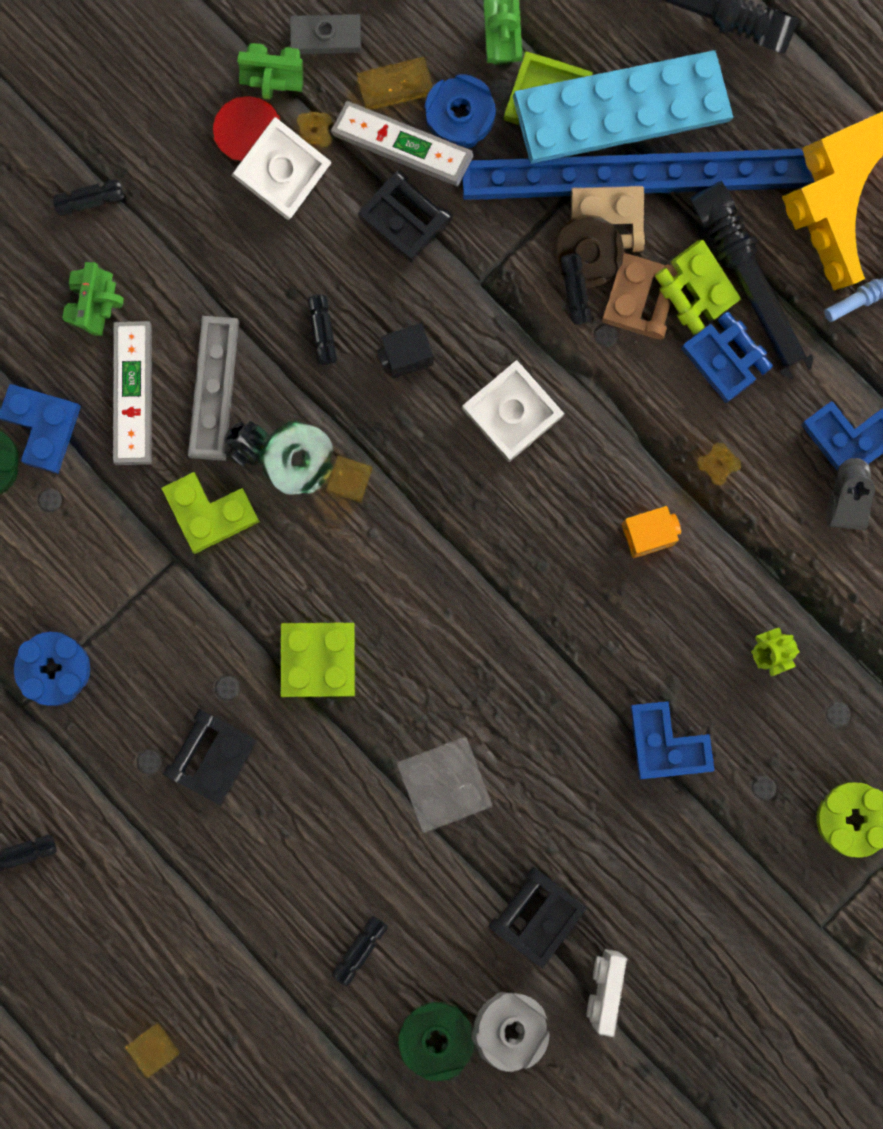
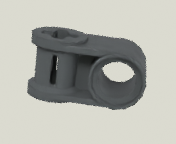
(851, 496)

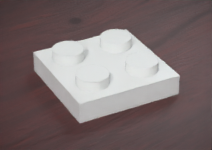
(281, 168)
(512, 411)
(604, 1006)

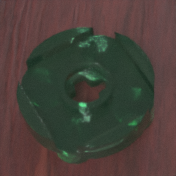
(281, 446)

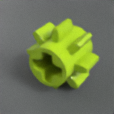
(775, 651)

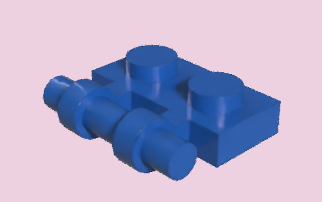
(720, 364)

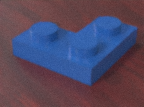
(50, 421)
(840, 440)
(659, 752)

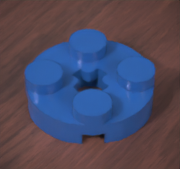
(454, 92)
(67, 682)

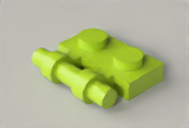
(704, 280)

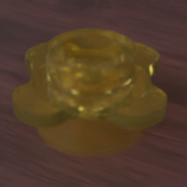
(321, 121)
(729, 463)

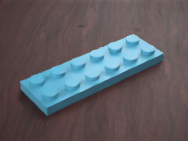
(622, 106)

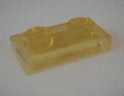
(394, 83)

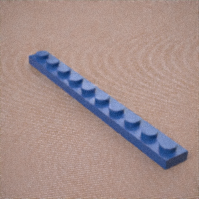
(653, 171)

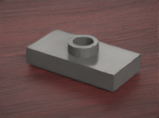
(326, 33)

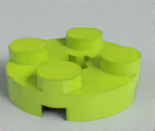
(838, 806)

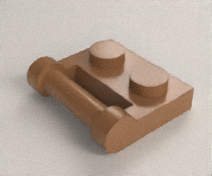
(630, 295)

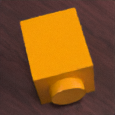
(651, 531)

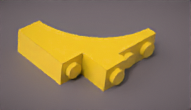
(831, 202)

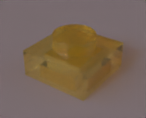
(349, 479)
(152, 1050)

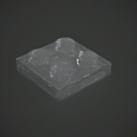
(444, 784)

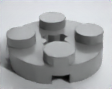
(490, 1035)

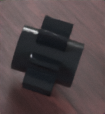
(245, 443)

